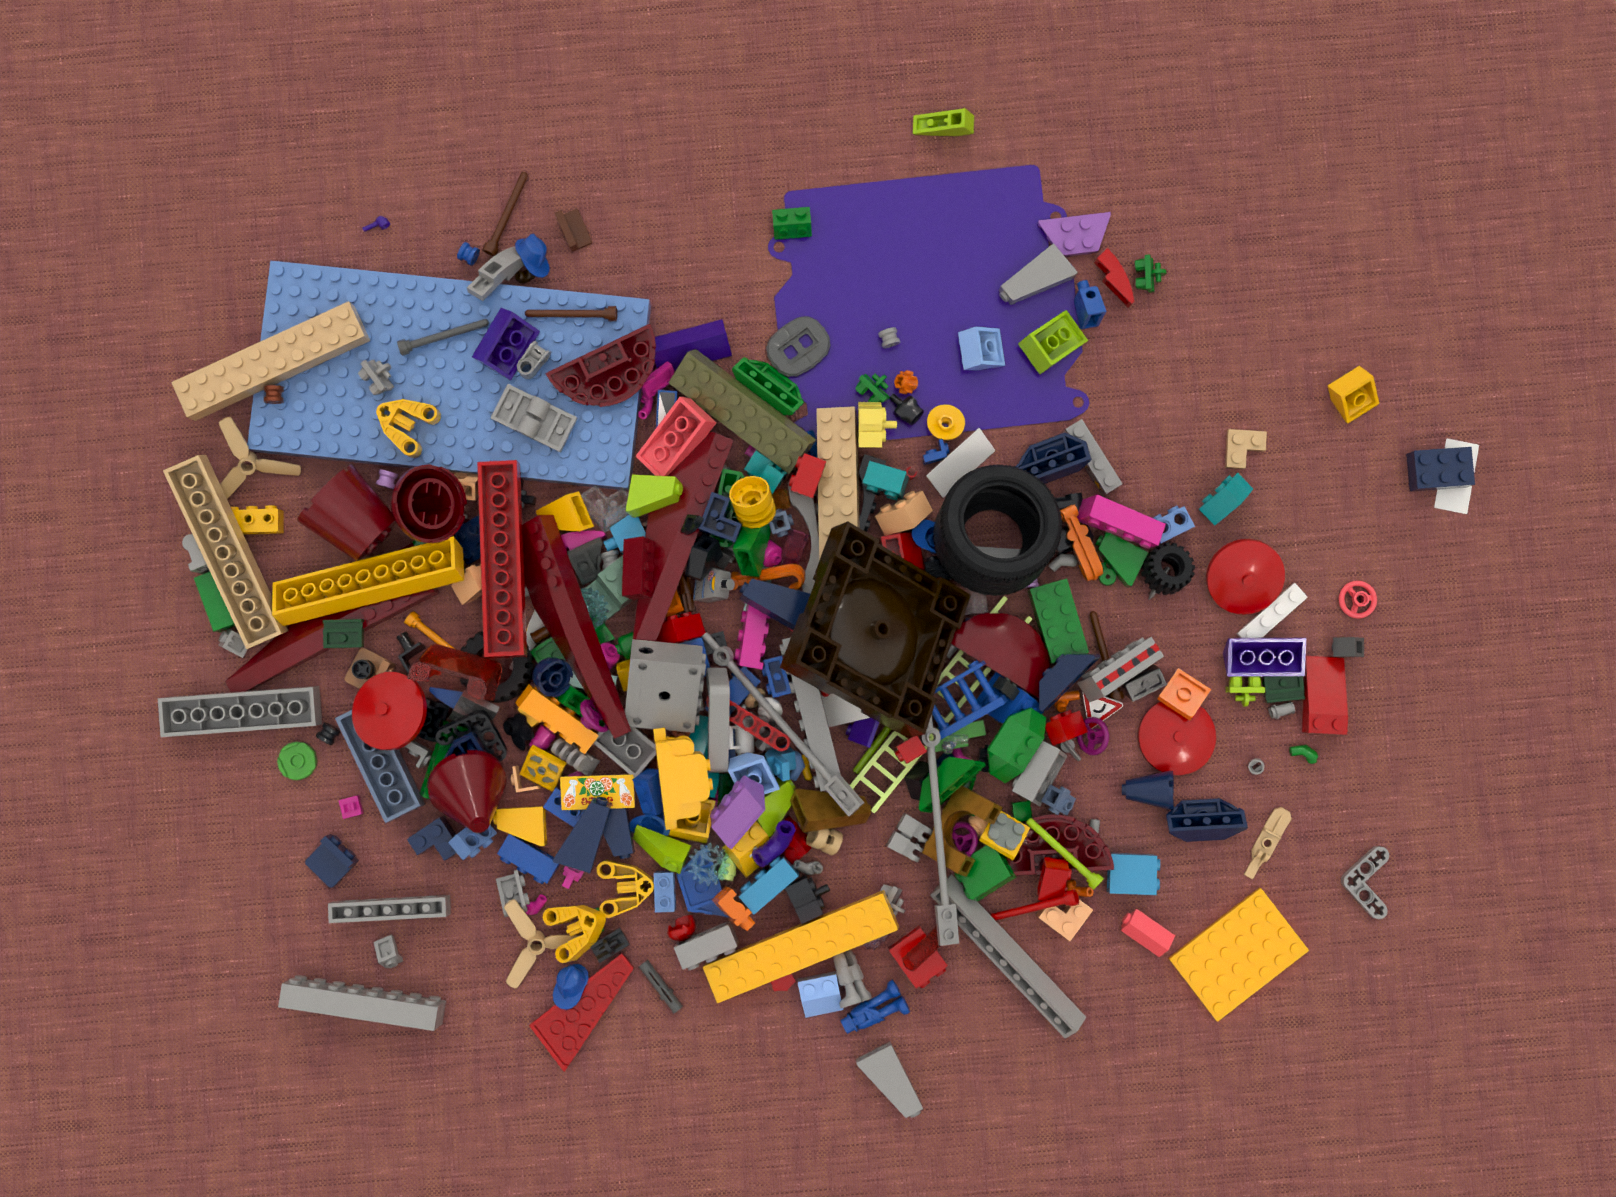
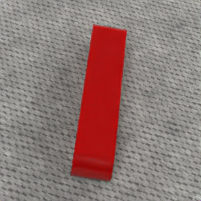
(758, 724)

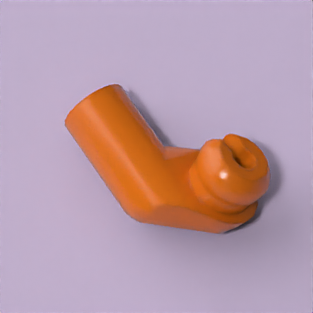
(1063, 701)
(1082, 891)

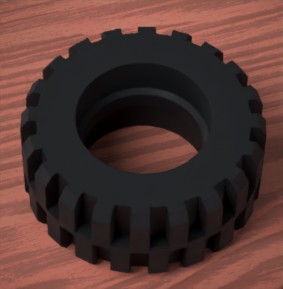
(515, 683)

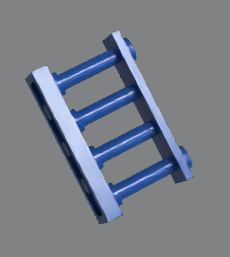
(977, 709)

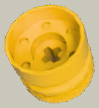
(752, 502)

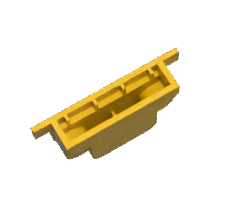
(681, 777)

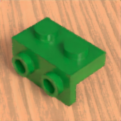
(792, 223)

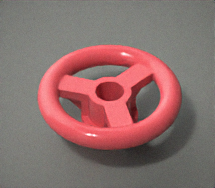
(1365, 598)

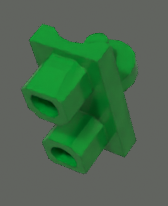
(1147, 265)
(867, 383)

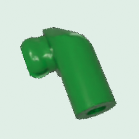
(1310, 754)

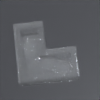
(605, 510)

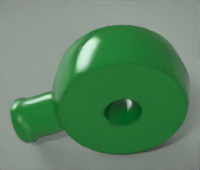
(1107, 571)

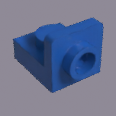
(934, 456)

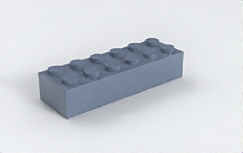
(383, 773)

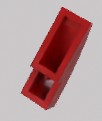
(1115, 277)

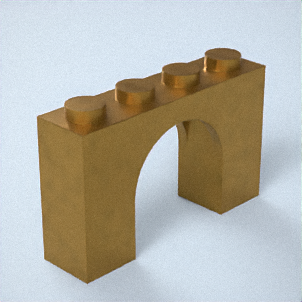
(961, 803)

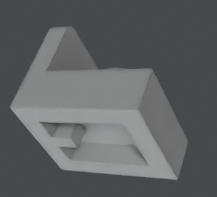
(232, 642)
(417, 749)
(387, 952)

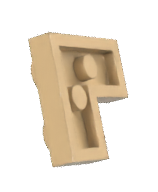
(1240, 442)

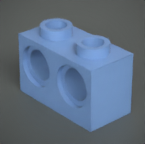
(1172, 528)
(467, 842)
(664, 891)

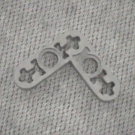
(1360, 885)

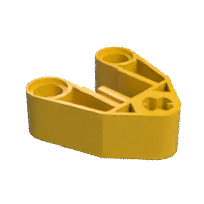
(413, 408)
(620, 871)
(591, 929)

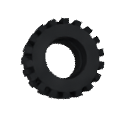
(1177, 559)

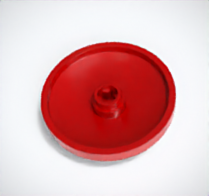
(1245, 576)
(389, 711)
(1175, 742)

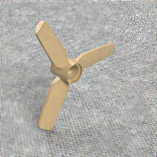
(241, 451)
(528, 931)

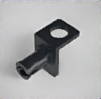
(410, 649)

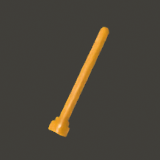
(414, 621)

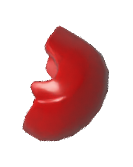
(683, 930)

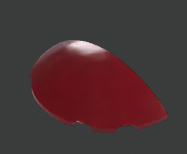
(608, 372)
(1006, 646)
(1073, 835)

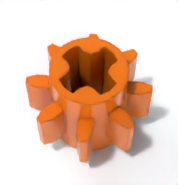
(906, 382)

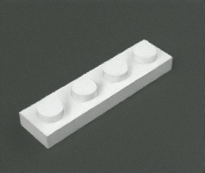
(1274, 613)

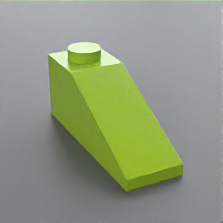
(944, 123)
(664, 850)

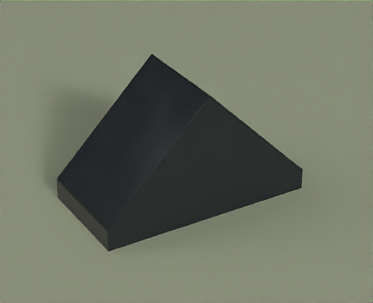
(915, 779)

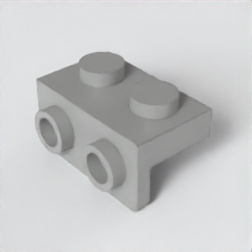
(511, 888)

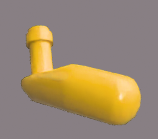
(806, 771)

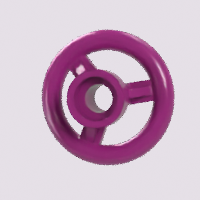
(590, 717)
(1095, 736)
(969, 841)

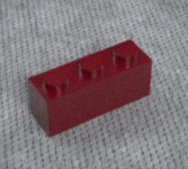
(638, 568)

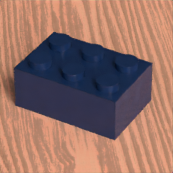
(1440, 469)

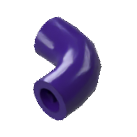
(775, 845)

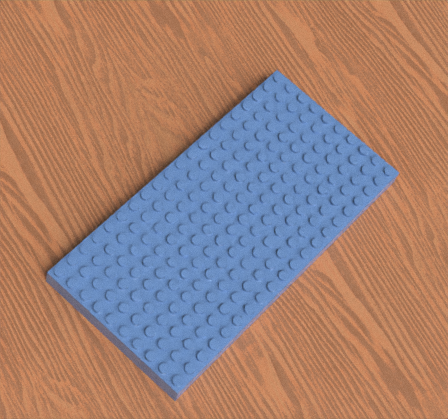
(334, 413)

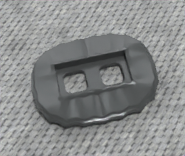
(789, 336)

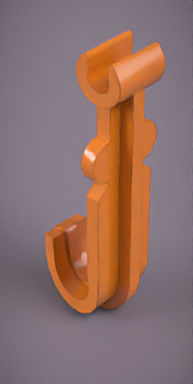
(1083, 547)
(773, 573)

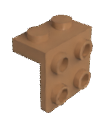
(381, 664)

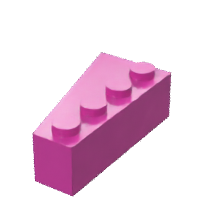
(1120, 521)
(752, 638)

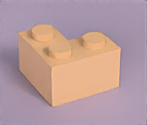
(904, 514)
(471, 587)
(1066, 921)

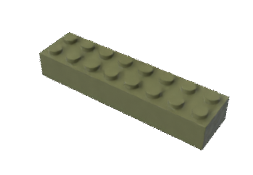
(741, 410)

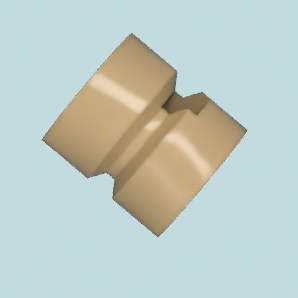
(827, 840)

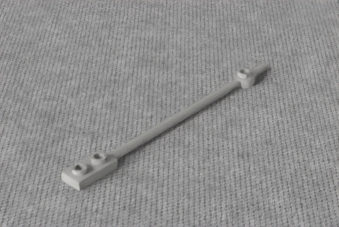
(836, 785)
(946, 912)

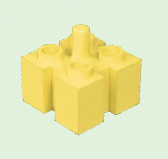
(872, 424)

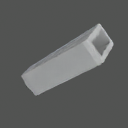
(1040, 274)
(889, 1076)

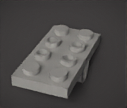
(534, 418)

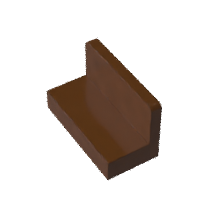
(573, 229)

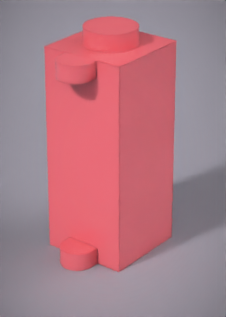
(1147, 932)

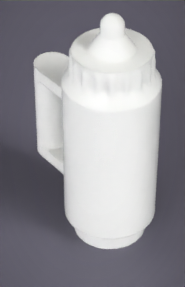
(743, 740)

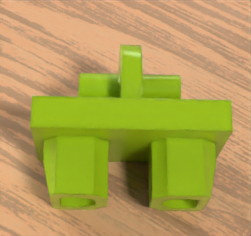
(1254, 686)

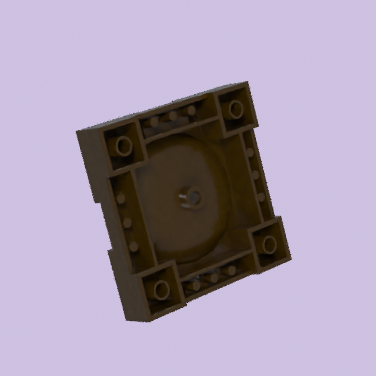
(875, 631)

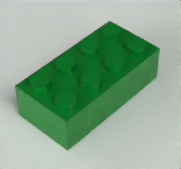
(1057, 619)

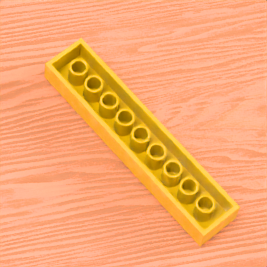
(367, 581)
(801, 946)

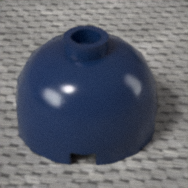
(552, 676)

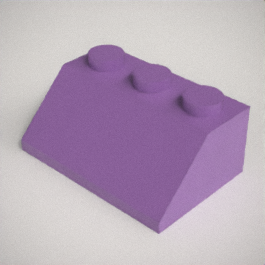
(738, 811)

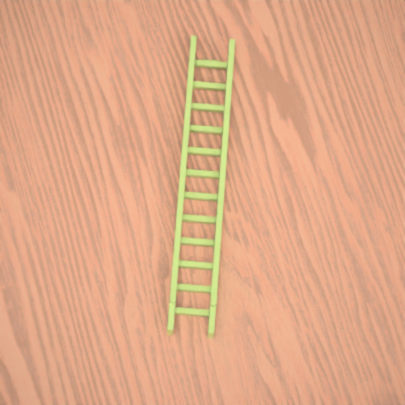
(896, 780)

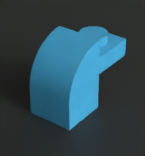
(781, 762)

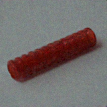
(922, 951)

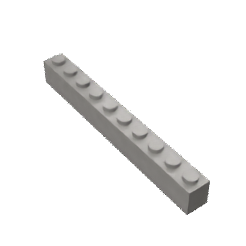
(1013, 961)

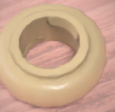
(751, 702)

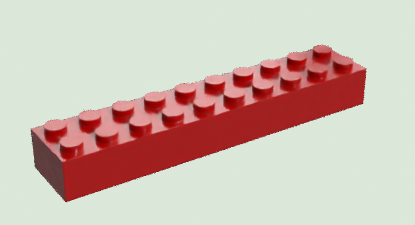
(502, 559)

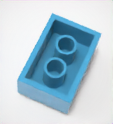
(768, 884)

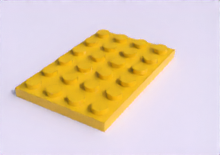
(1238, 954)

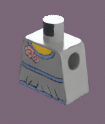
(714, 586)

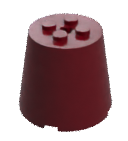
(349, 515)

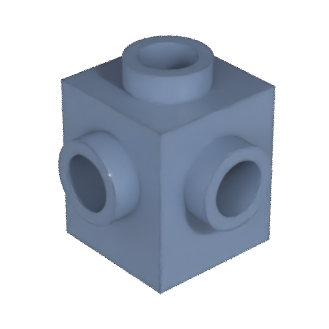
(788, 522)
(1058, 800)

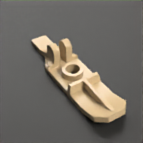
(1272, 831)

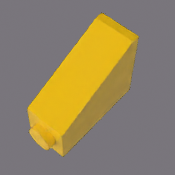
(568, 512)
(523, 822)

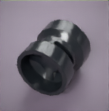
(360, 670)

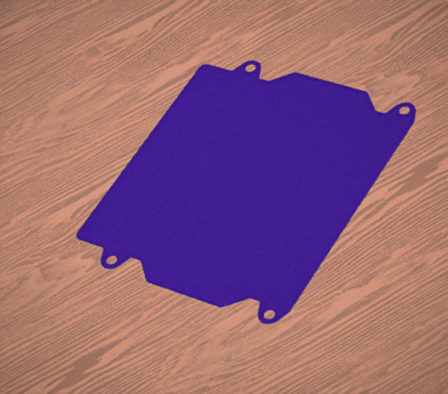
(931, 265)

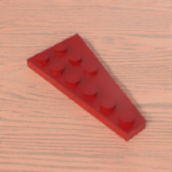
(567, 1030)

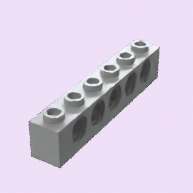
(389, 909)

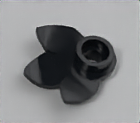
(519, 730)

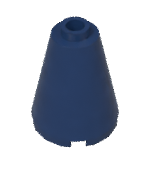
(1151, 789)

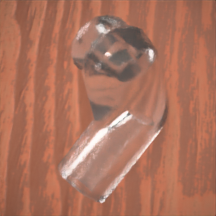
(952, 740)

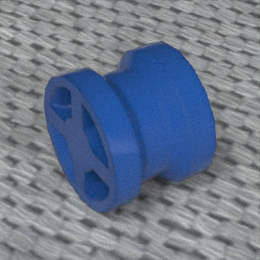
(468, 253)

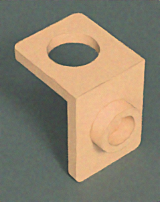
(516, 781)

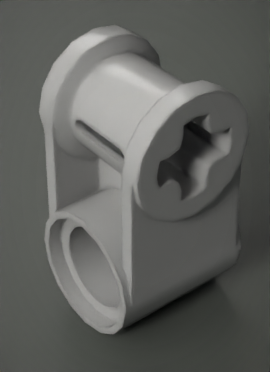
(534, 359)

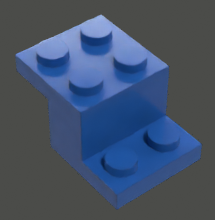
(1020, 703)

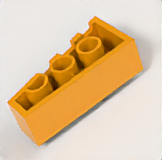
(556, 718)

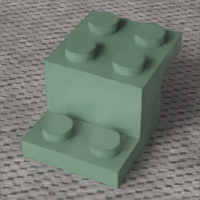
(610, 585)

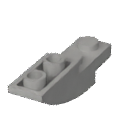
(493, 272)

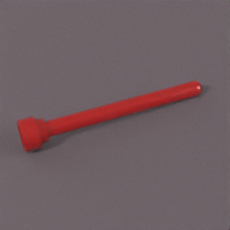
(1070, 898)

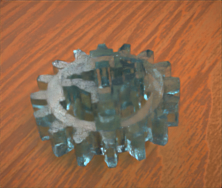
(595, 606)
(705, 854)

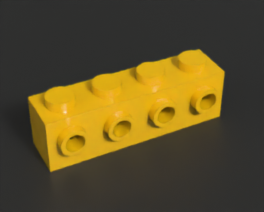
(260, 520)

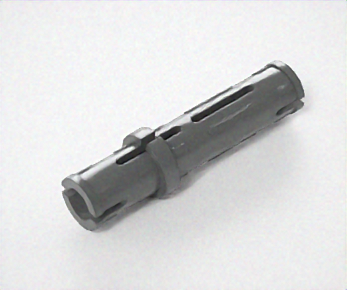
(674, 1005)

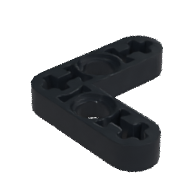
(479, 728)

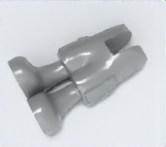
(848, 972)

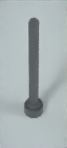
(406, 346)

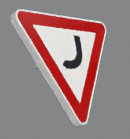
(1101, 708)

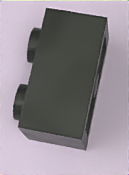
(1005, 687)

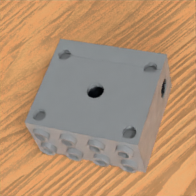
(665, 685)

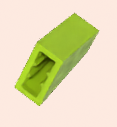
(652, 493)
(776, 806)

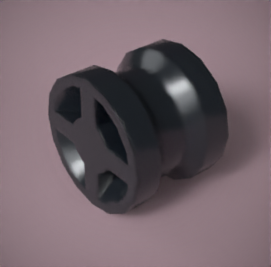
(328, 733)

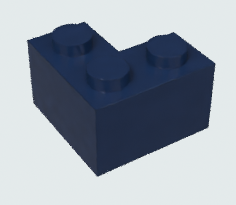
(715, 521)
(435, 834)

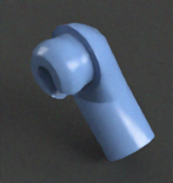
(800, 765)

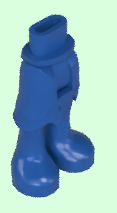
(866, 1014)

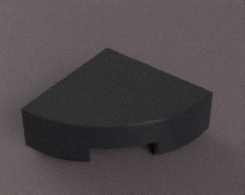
(691, 524)

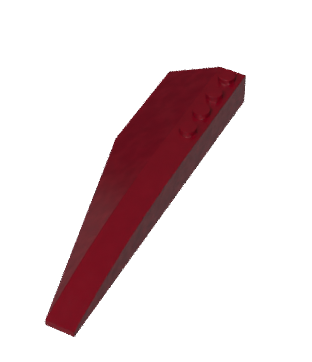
(699, 478)
(567, 619)
(305, 640)

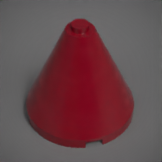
(428, 503)
(468, 788)

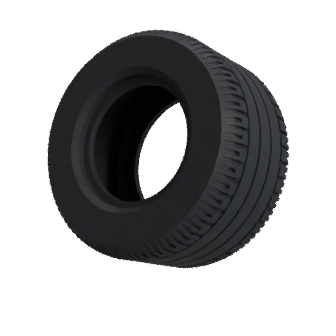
(1019, 497)

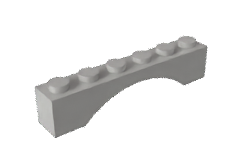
(808, 511)

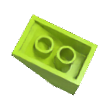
(1052, 342)

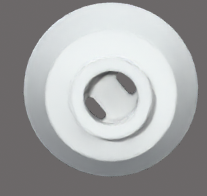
(764, 715)

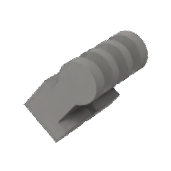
(198, 563)
(570, 753)
(902, 842)

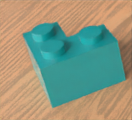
(763, 467)
(886, 479)
(1227, 498)

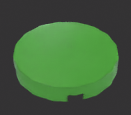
(297, 760)

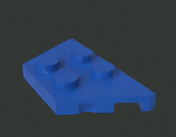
(696, 896)

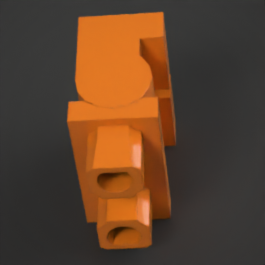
(734, 910)

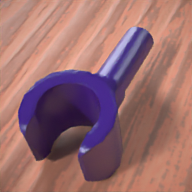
(380, 221)

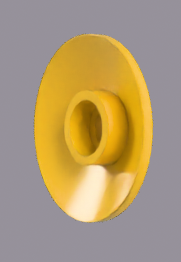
(949, 415)

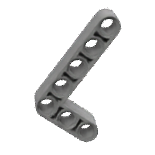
(718, 718)

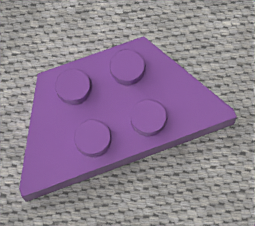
(1077, 233)

